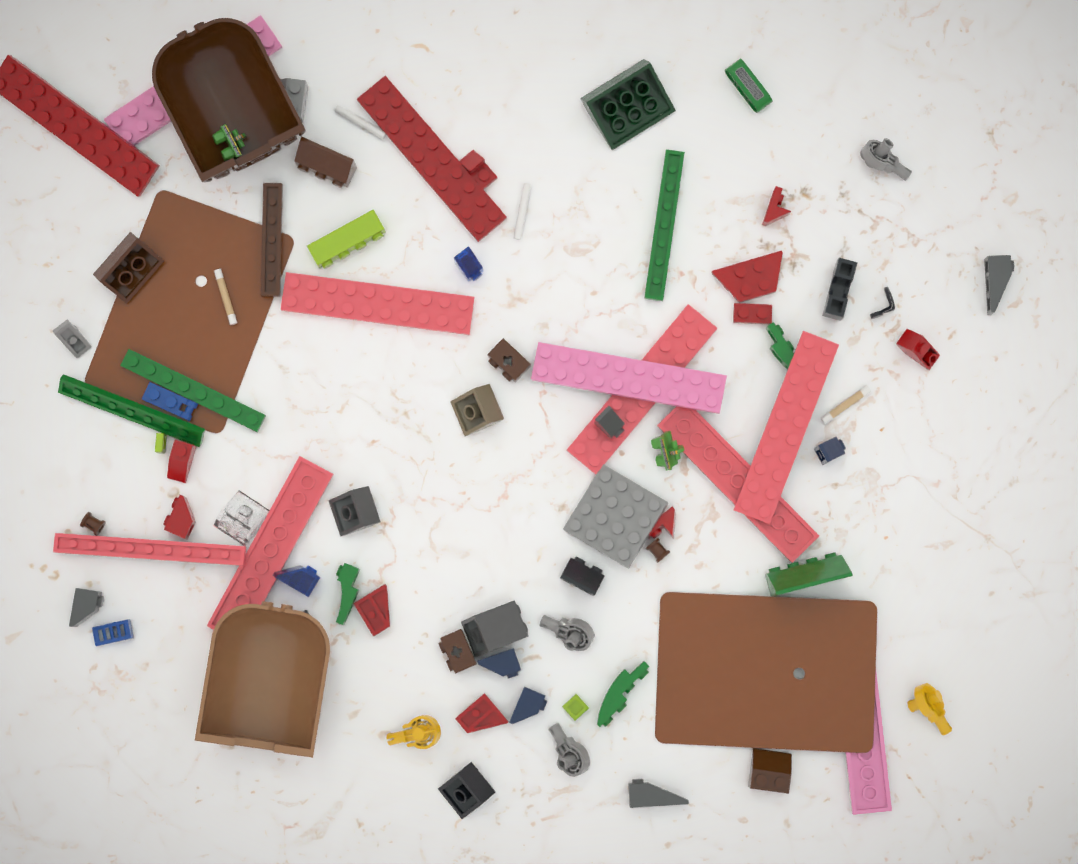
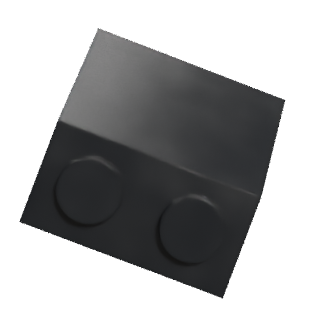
(582, 576)
(466, 790)

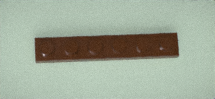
(271, 240)

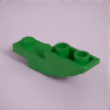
(781, 349)
(614, 699)

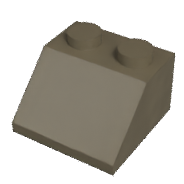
(477, 409)

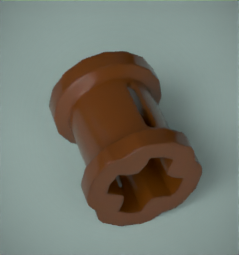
(92, 523)
(657, 550)

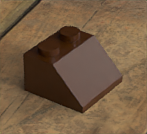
(770, 771)

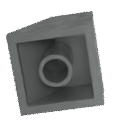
(354, 510)

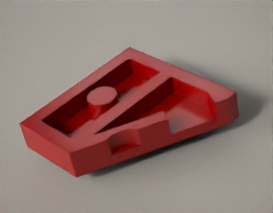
(375, 610)
(481, 715)

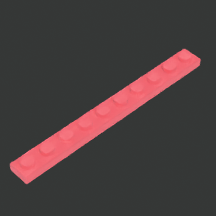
(149, 549)

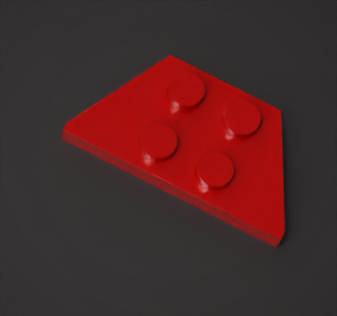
(752, 277)

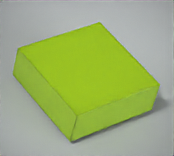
(160, 444)
(575, 707)

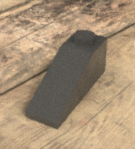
(997, 275)
(649, 795)

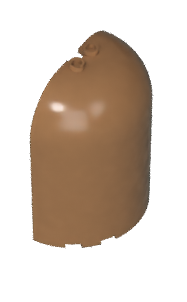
(264, 680)

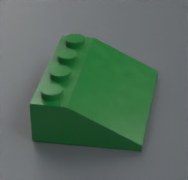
(808, 574)

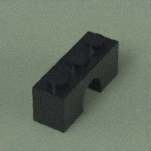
(839, 288)

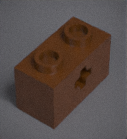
(505, 350)
(466, 657)

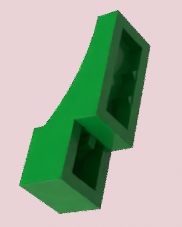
(347, 576)

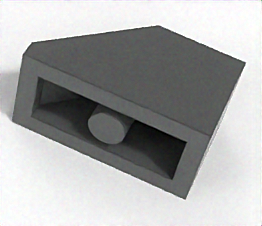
(610, 423)
(85, 605)

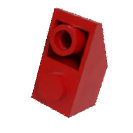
(918, 348)
(181, 519)

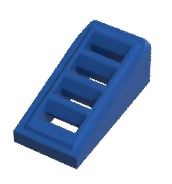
(127, 628)

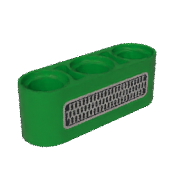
(748, 85)

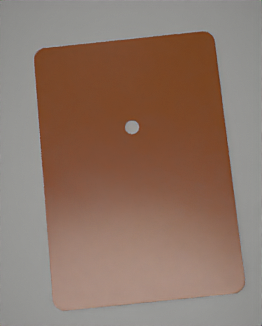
(186, 323)
(732, 667)

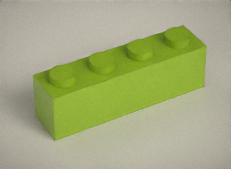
(346, 239)

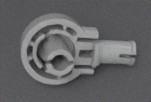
(883, 158)
(570, 632)
(570, 753)

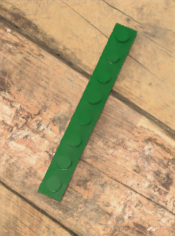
(664, 225)
(193, 390)
(131, 410)

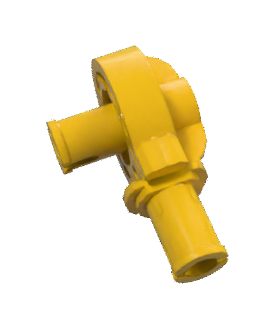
(931, 705)
(418, 733)

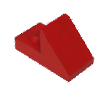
(478, 169)
(773, 211)
(666, 521)

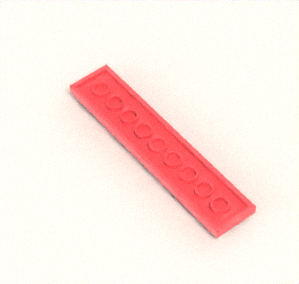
(377, 303)
(673, 348)
(786, 427)
(728, 472)
(275, 537)

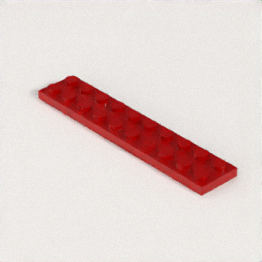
(75, 126)
(431, 158)

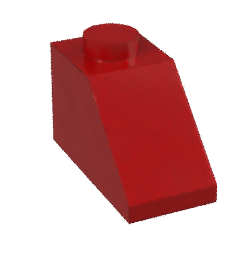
(180, 461)

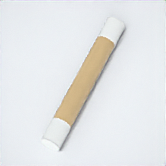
(225, 297)
(846, 404)

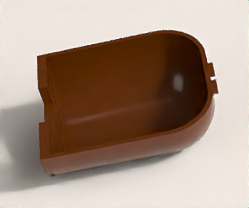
(221, 79)

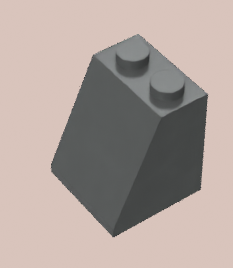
(495, 628)

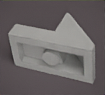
(72, 338)

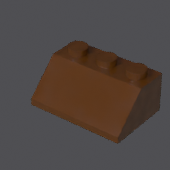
(324, 163)
(128, 267)

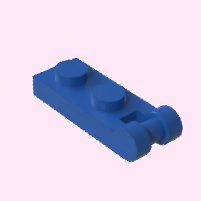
(169, 401)

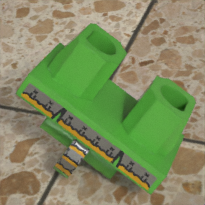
(224, 135)
(669, 449)

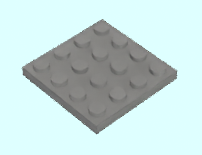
(615, 516)

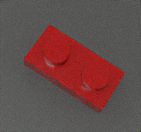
(752, 313)

